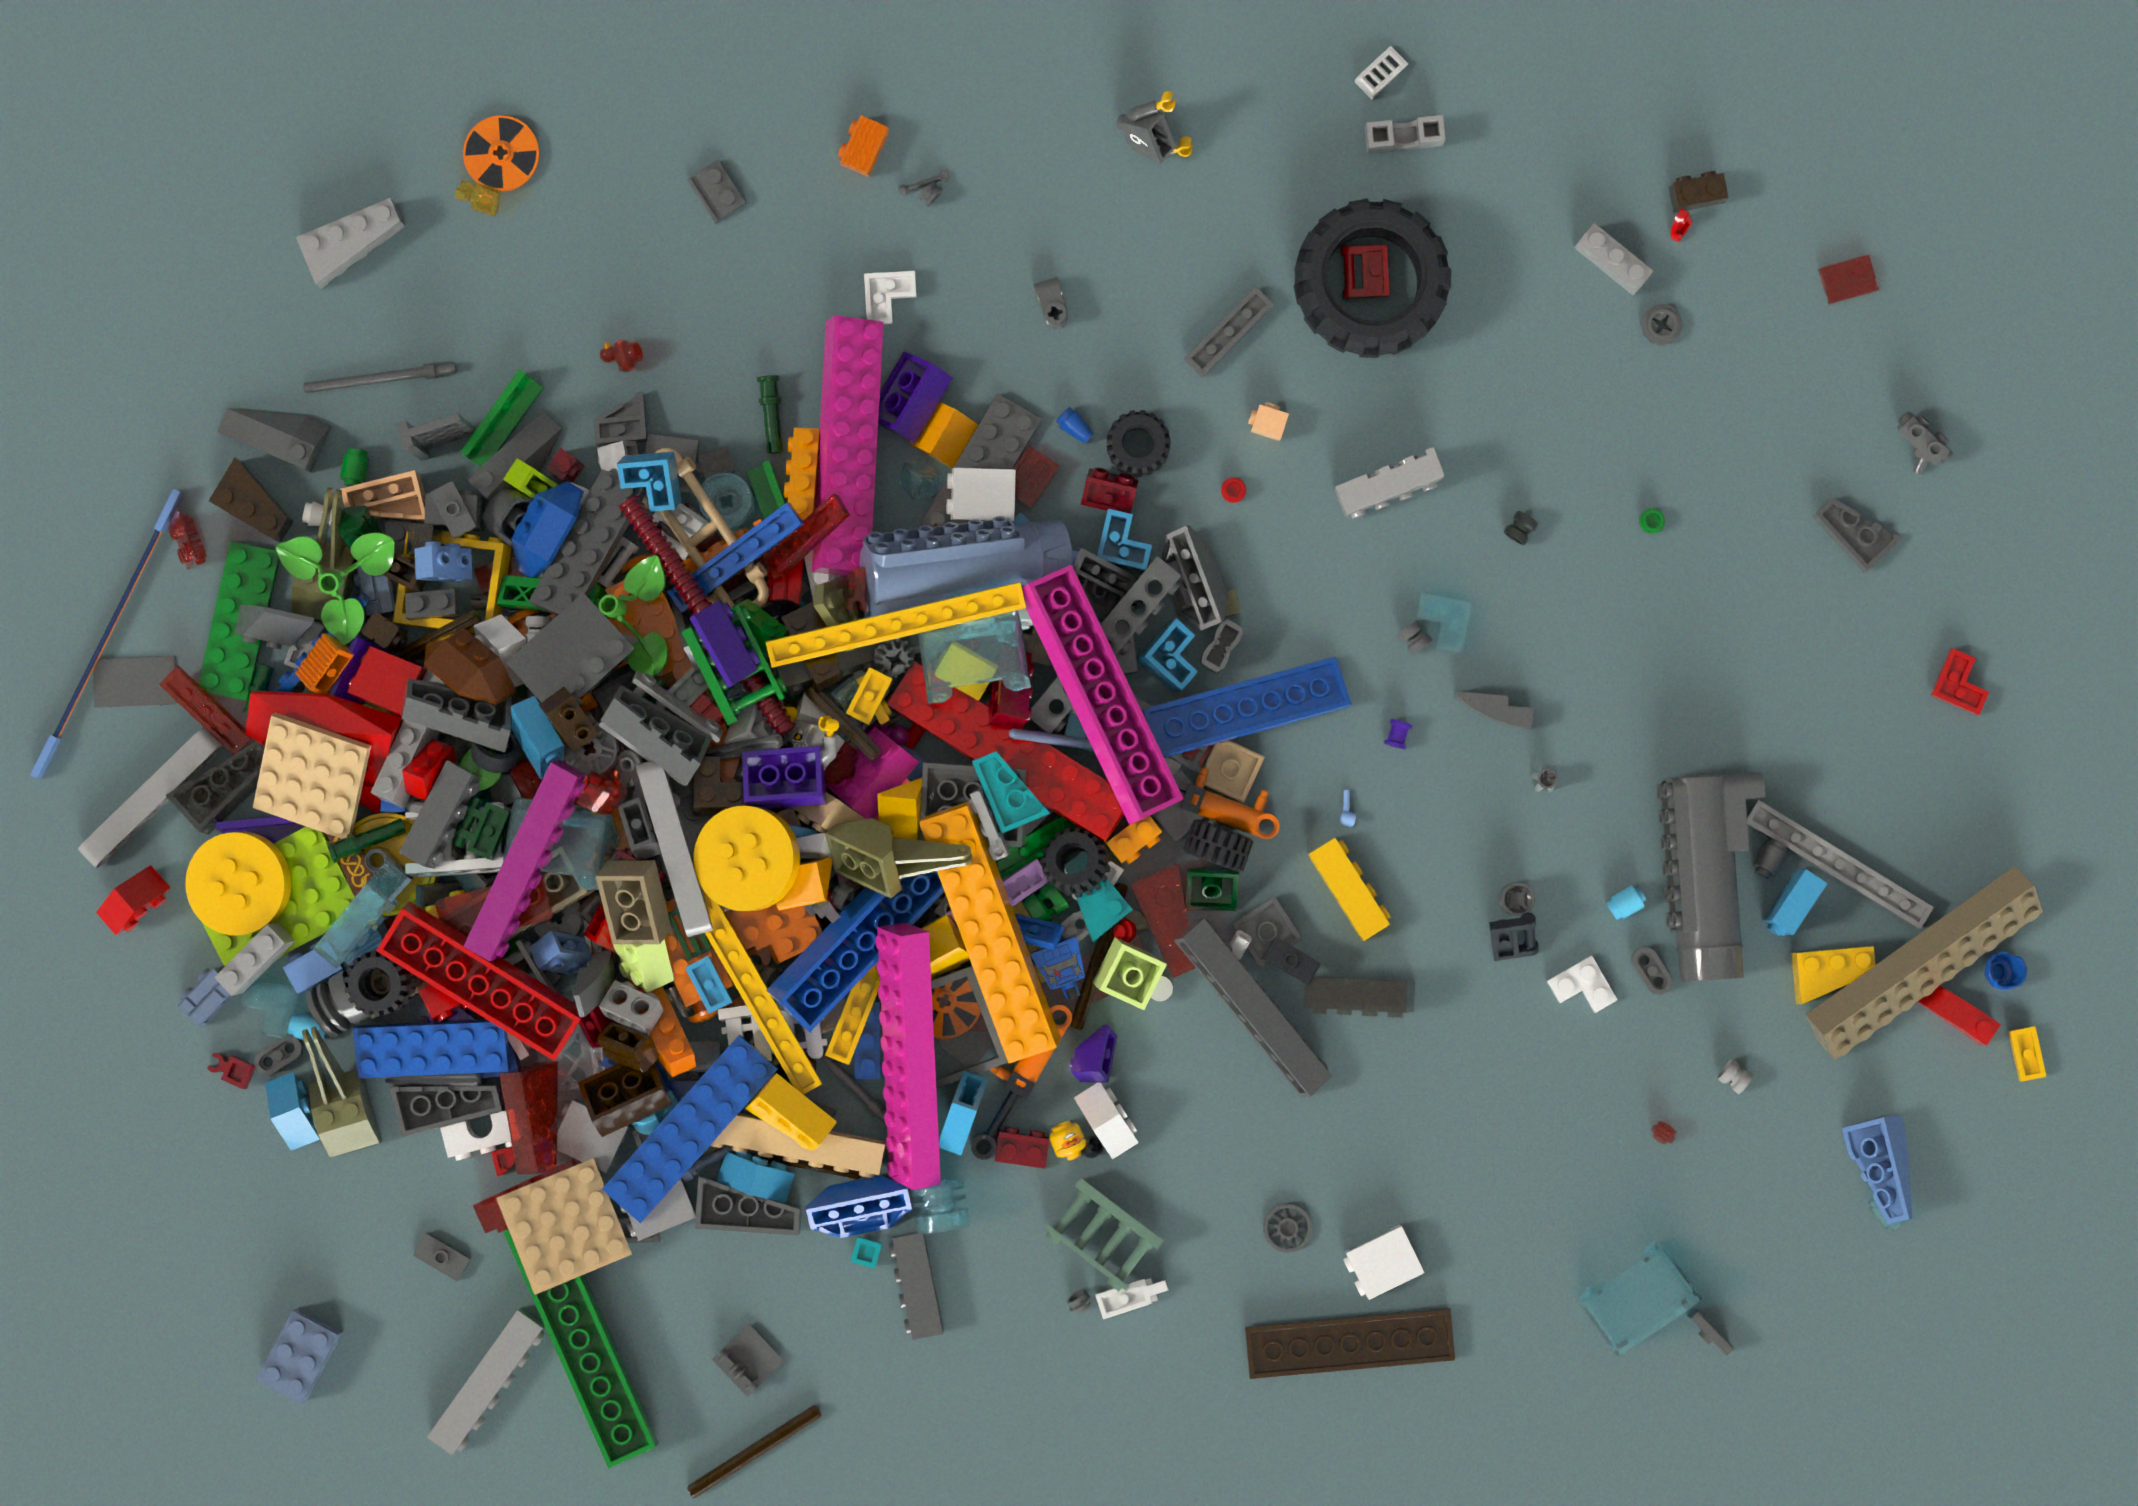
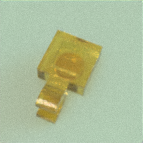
(481, 197)

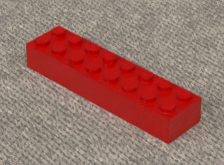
(486, 987)

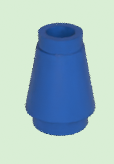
(1074, 425)

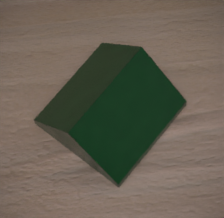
(1211, 889)

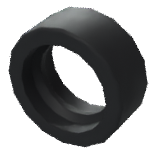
(495, 762)

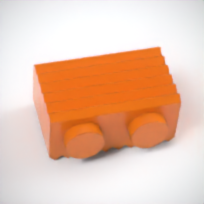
(863, 146)
(324, 664)

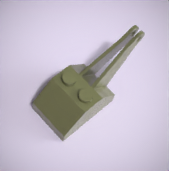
(306, 594)
(876, 860)
(339, 1102)

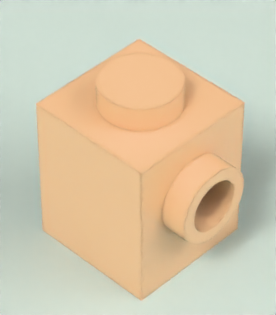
(1268, 421)

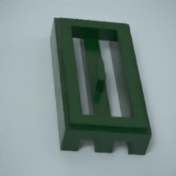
(698, 951)

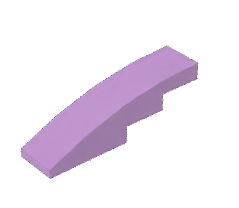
(1021, 883)

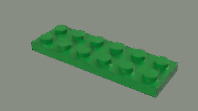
(246, 580)

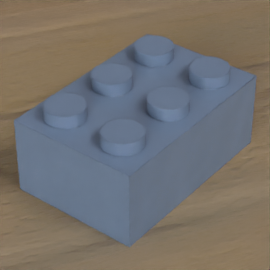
(299, 1355)

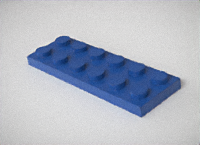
(430, 1049)

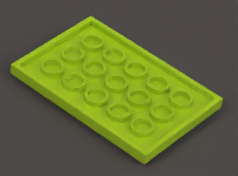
(316, 895)

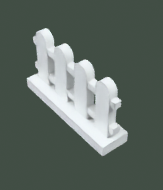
(734, 1016)

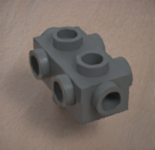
(1927, 444)

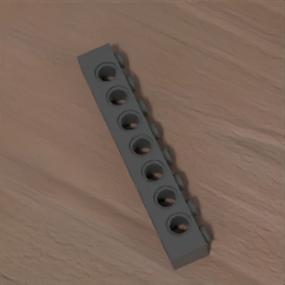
(1158, 572)

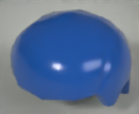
(2005, 970)

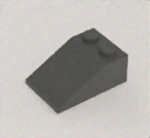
(270, 625)

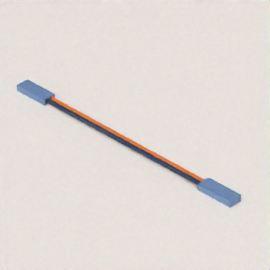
(54, 740)

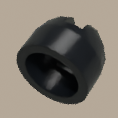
(1096, 1143)

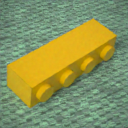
(1349, 889)

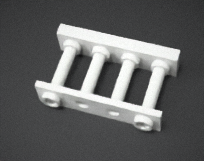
(449, 866)

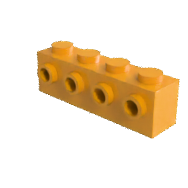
(802, 470)

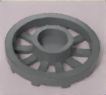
(1287, 1228)

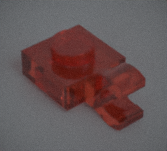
(856, 581)

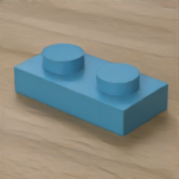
(708, 984)

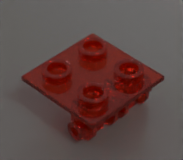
(179, 529)

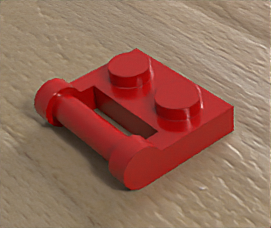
(1374, 271)

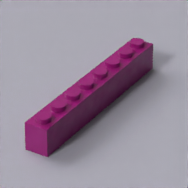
(525, 860)

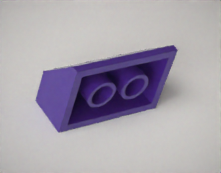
(911, 396)
(725, 642)
(358, 648)
(784, 777)

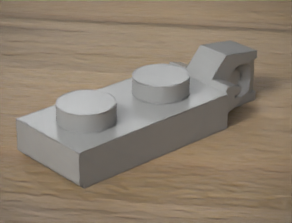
(988, 826)

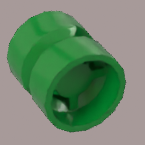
(1037, 908)

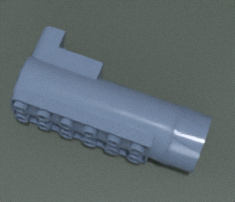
(958, 559)

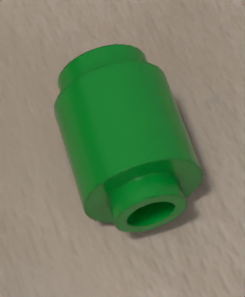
(354, 467)

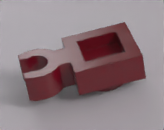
(235, 1070)

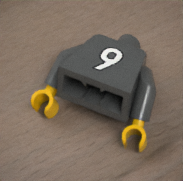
(1149, 132)

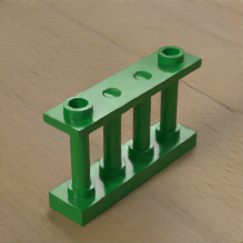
(717, 685)

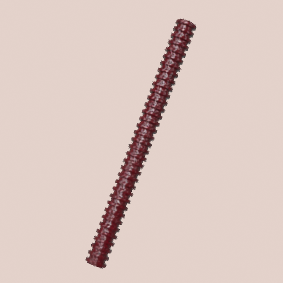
(695, 598)

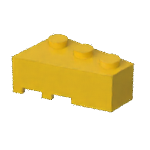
(1827, 970)
(791, 1113)

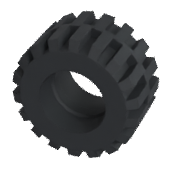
(1142, 421)
(1218, 845)
(1059, 851)
(364, 995)

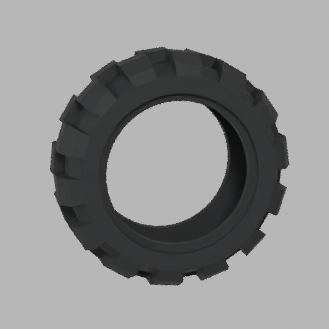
(1385, 221)

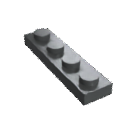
(1228, 332)

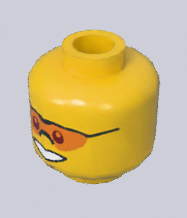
(1067, 1140)

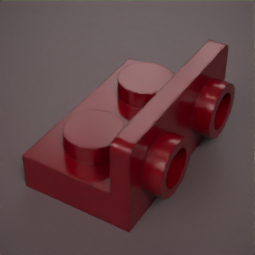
(1109, 490)
(1022, 1148)

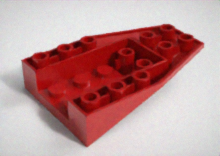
(334, 715)

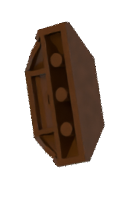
(468, 667)

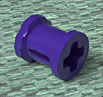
(1397, 734)

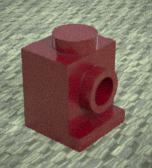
(565, 466)

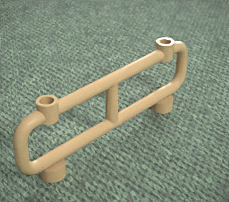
(754, 573)

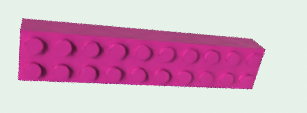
(848, 436)
(1100, 694)
(908, 1055)

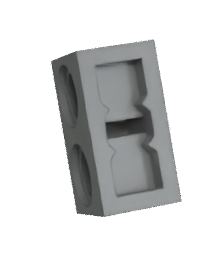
(628, 1012)

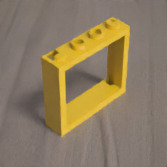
(500, 568)

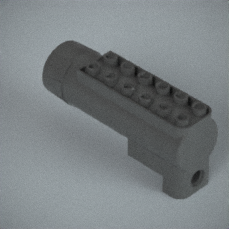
(1702, 831)

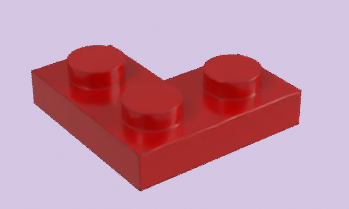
(1952, 684)

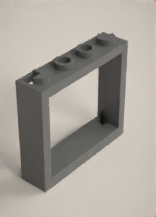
(954, 975)

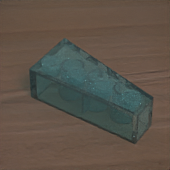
(362, 914)

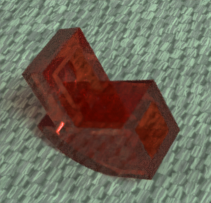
(602, 793)

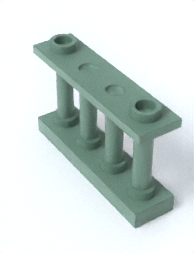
(1106, 1210)

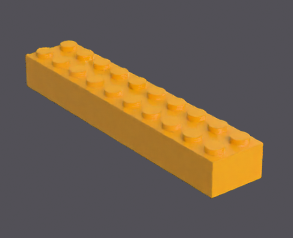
(993, 937)

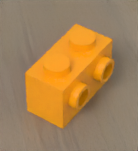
(1133, 838)

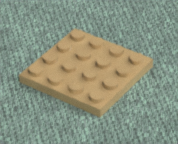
(311, 776)
(563, 1226)

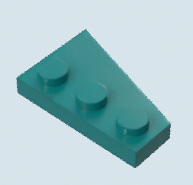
(1007, 795)
(1103, 907)

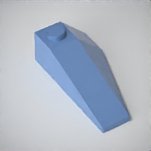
(1883, 1158)

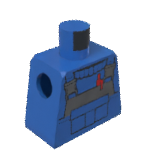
(1061, 966)

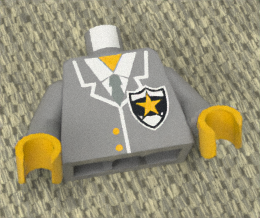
(808, 734)

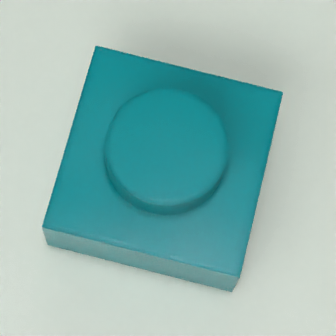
(866, 1252)

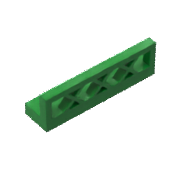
(502, 418)
(766, 488)
(525, 587)

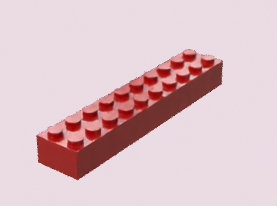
(1051, 775)

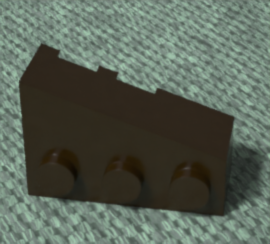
(250, 502)
(821, 670)

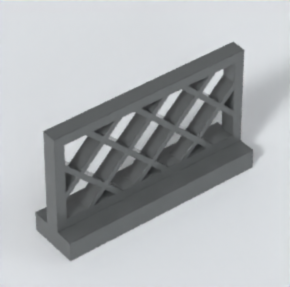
(433, 434)

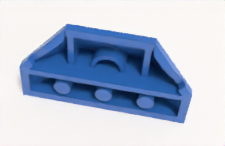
(545, 527)
(858, 1207)

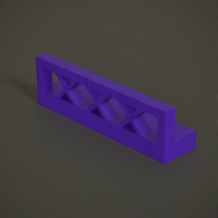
(269, 827)

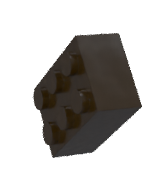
(623, 1096)

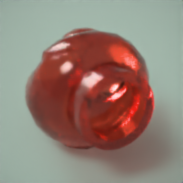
(624, 353)

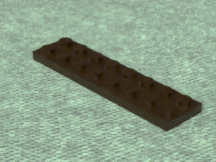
(1349, 1343)

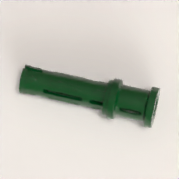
(770, 401)
(354, 843)

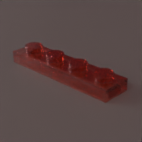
(807, 537)
(205, 710)

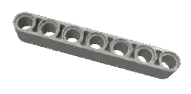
(150, 798)
(674, 848)

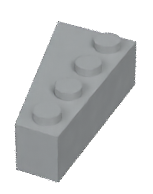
(349, 239)
(1389, 483)

